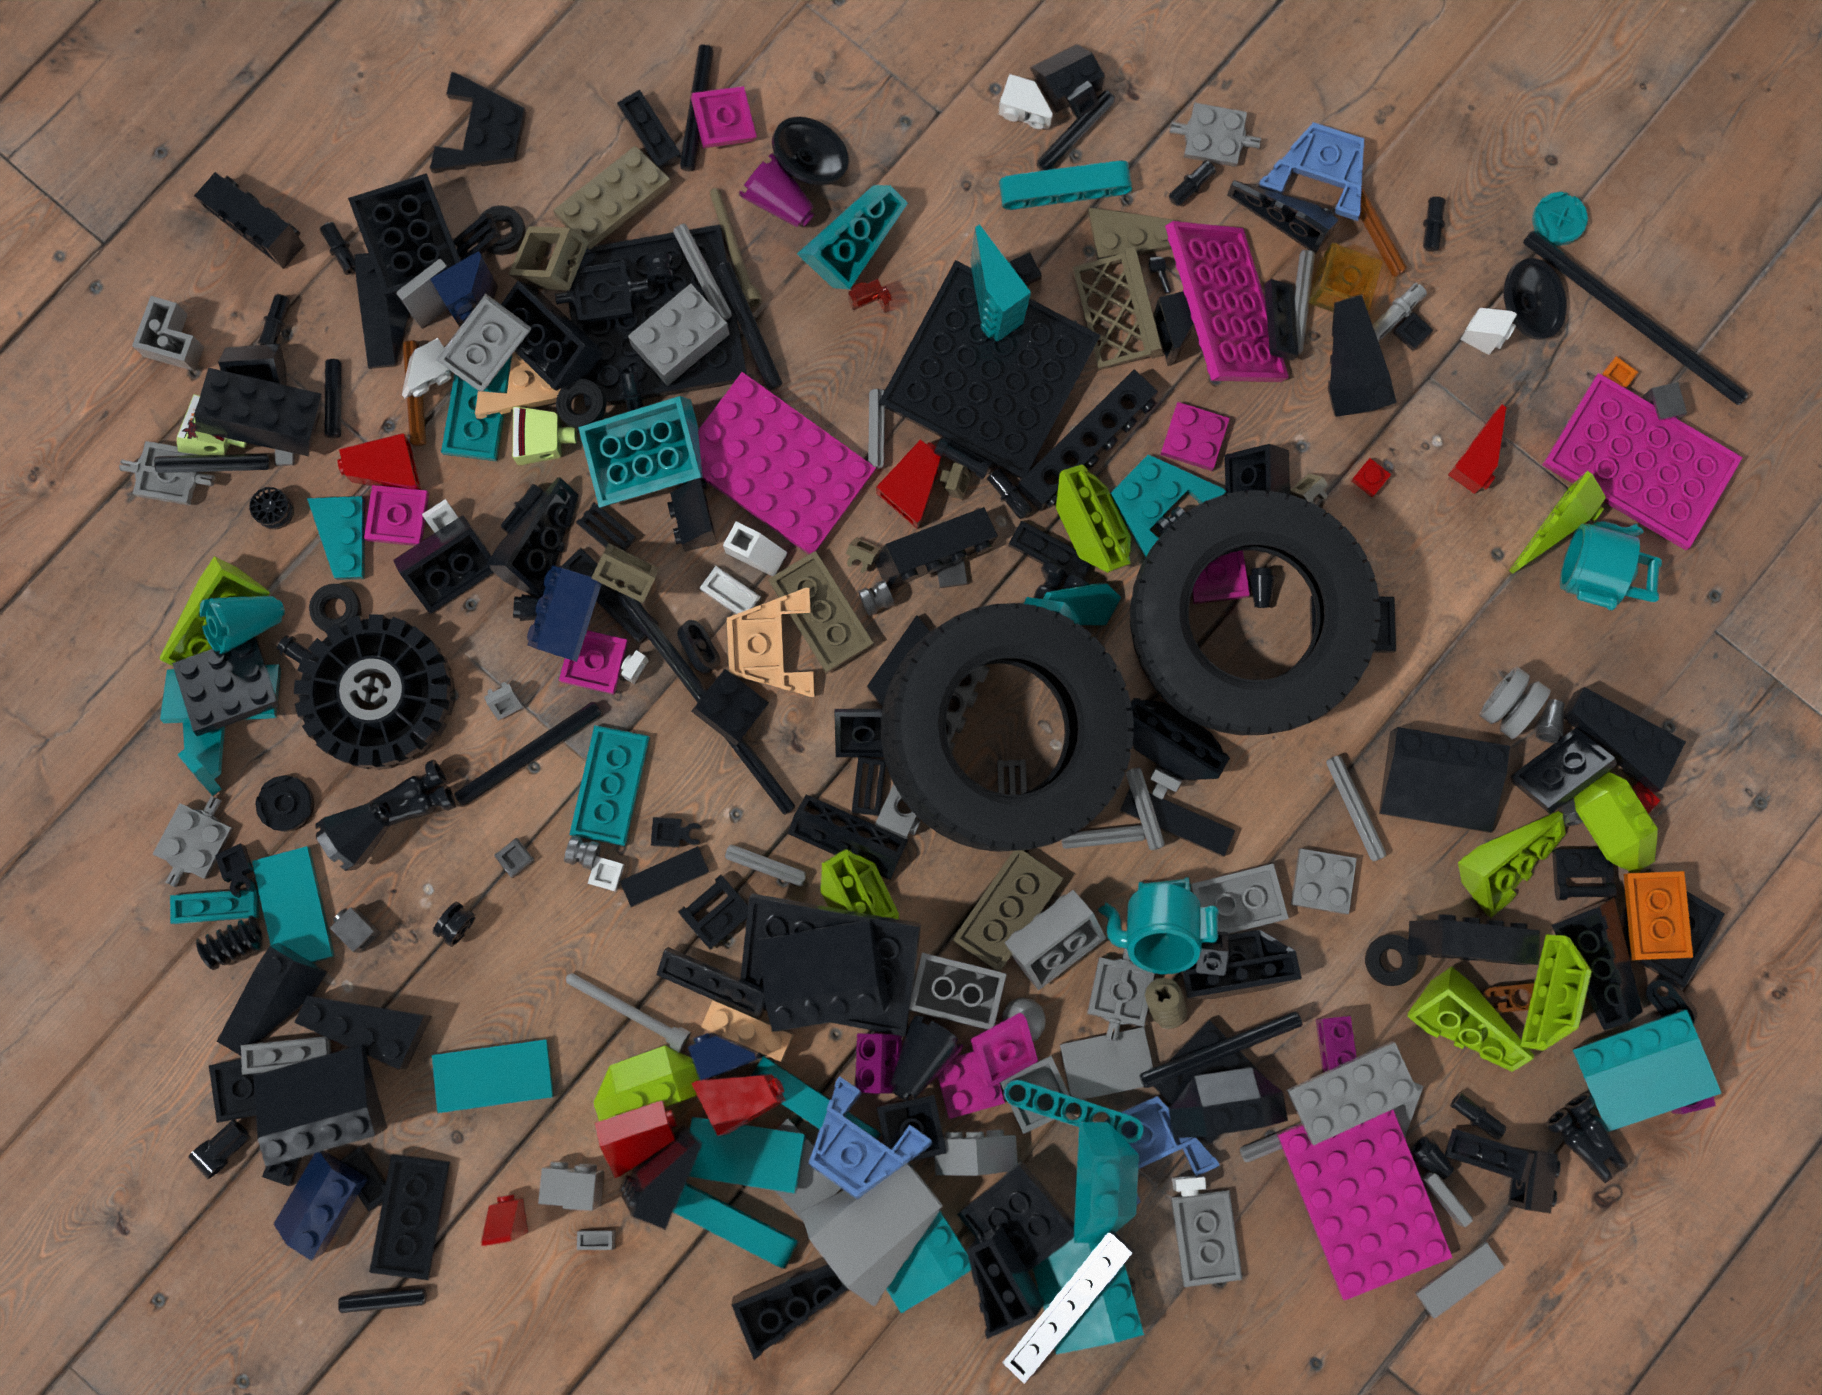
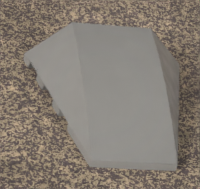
(872, 1235)

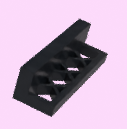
(824, 834)

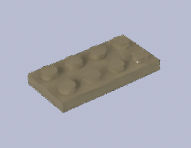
(612, 196)
(832, 625)
(1007, 906)

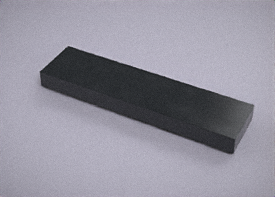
(607, 597)
(1184, 824)
(712, 983)

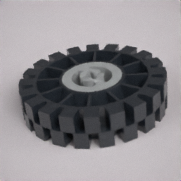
(412, 704)

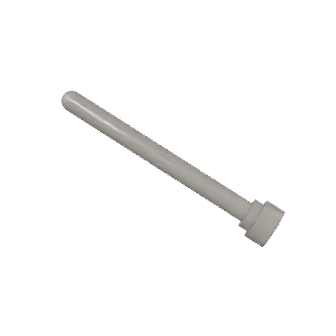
(675, 1037)

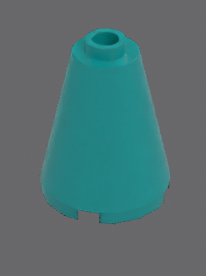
(238, 619)

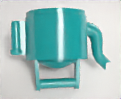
(1605, 563)
(1163, 926)

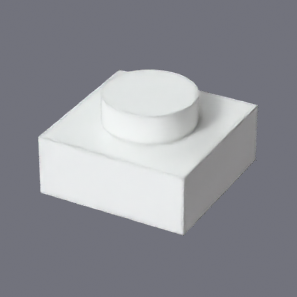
(440, 515)
(633, 666)
(606, 874)
(1189, 1185)

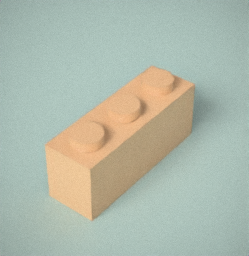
(747, 1031)

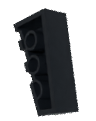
(250, 219)
(1637, 744)
(1474, 941)
(784, 1303)

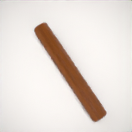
(1380, 236)
(415, 405)

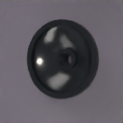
(810, 151)
(1536, 297)

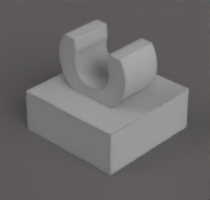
(503, 701)
(1164, 781)

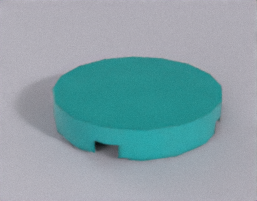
(1560, 218)

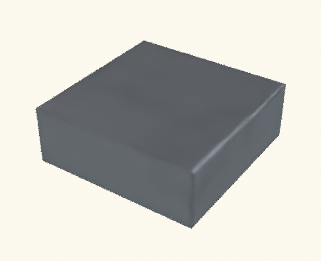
(952, 575)
(514, 857)

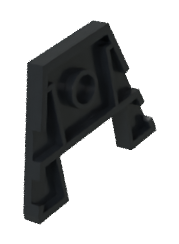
(491, 132)

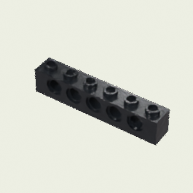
(1131, 388)

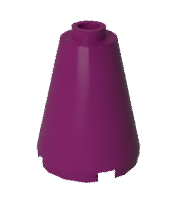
(778, 193)

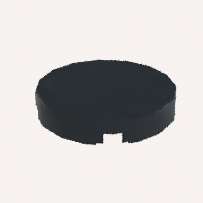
(284, 803)

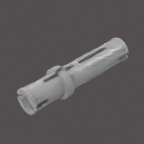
(1400, 308)

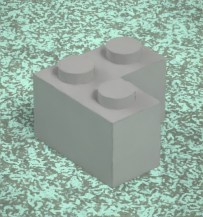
(162, 336)
(977, 1153)
(571, 1187)

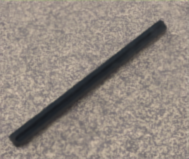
(1636, 318)
(697, 690)

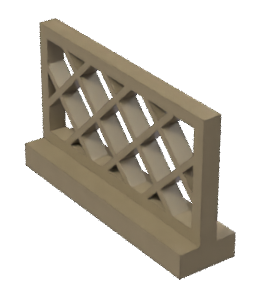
(1138, 297)

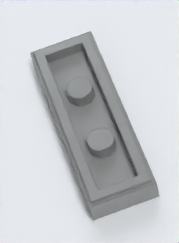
(274, 1055)
(1459, 1280)

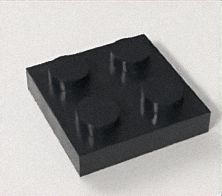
(730, 707)

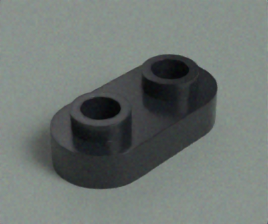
(698, 646)
(1669, 1002)

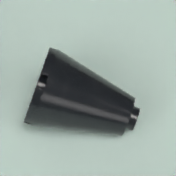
(922, 1057)

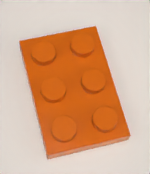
(1658, 915)

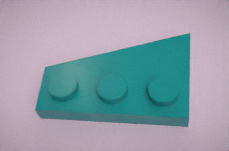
(342, 534)

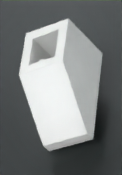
(1025, 103)
(1489, 329)
(425, 370)
(754, 549)

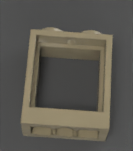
(558, 273)
(623, 566)

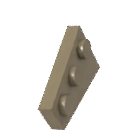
(1120, 230)

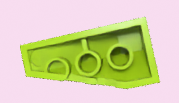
(1576, 507)
(217, 581)

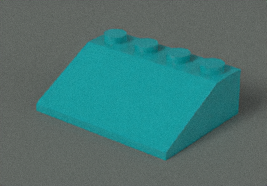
(998, 288)
(642, 450)
(1647, 1070)
(932, 1265)
(1109, 1317)

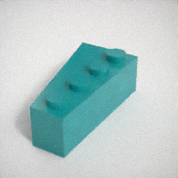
(853, 237)

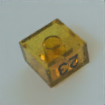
(1344, 275)

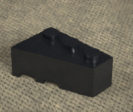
(1002, 1282)

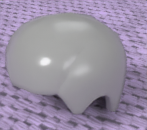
(1031, 1010)

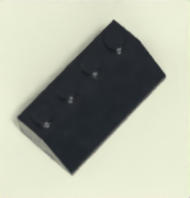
(554, 344)

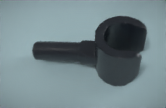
(1158, 264)

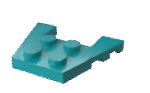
(1152, 491)

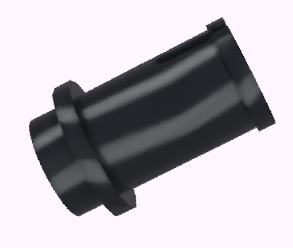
(291, 648)

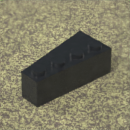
(934, 547)
(1602, 945)
(385, 1032)

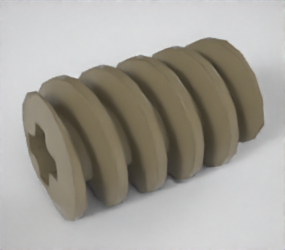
(1166, 1003)

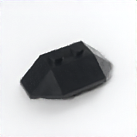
(1176, 741)
(1253, 965)
(1226, 1104)

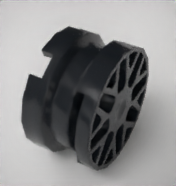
(272, 508)
(453, 924)

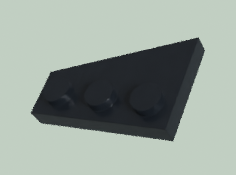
(880, 682)

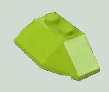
(1092, 520)
(1618, 822)
(856, 886)
(1556, 994)
(646, 1080)

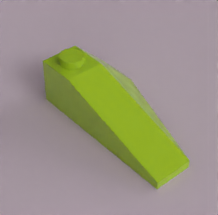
(1501, 864)
(1461, 1013)

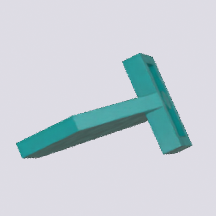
(1082, 604)
(203, 756)

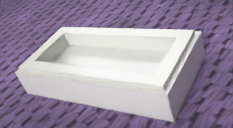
(729, 591)

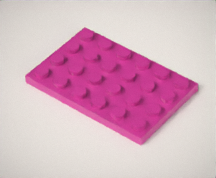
(1225, 302)
(779, 464)
(1644, 465)
(1366, 1203)

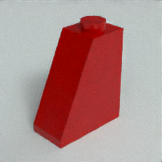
(381, 463)
(911, 483)
(738, 1100)
(635, 1136)

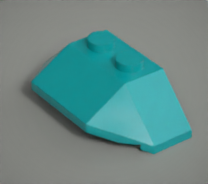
(1104, 1182)

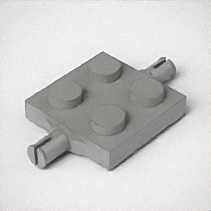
(1215, 134)
(167, 487)
(193, 841)
(1119, 993)

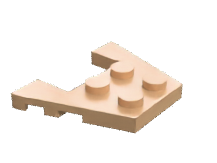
(524, 390)
(757, 644)

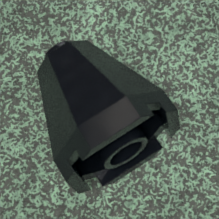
(353, 834)

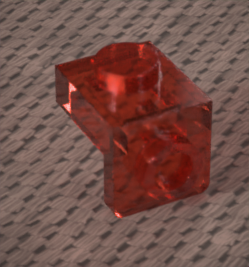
(864, 294)

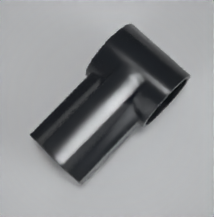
(214, 1154)

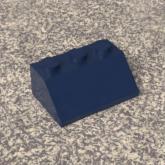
(465, 285)
(563, 613)
(718, 1055)
(318, 1204)

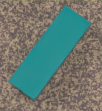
(213, 907)

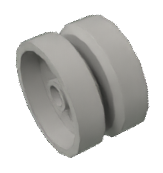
(1514, 702)

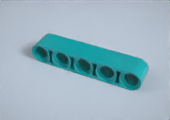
(1065, 185)
(803, 1098)
(1060, 1101)
(735, 1226)

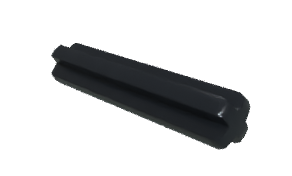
(332, 398)
(382, 1300)

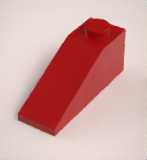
(1482, 456)
(504, 1221)

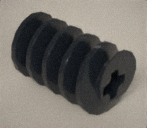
(232, 945)

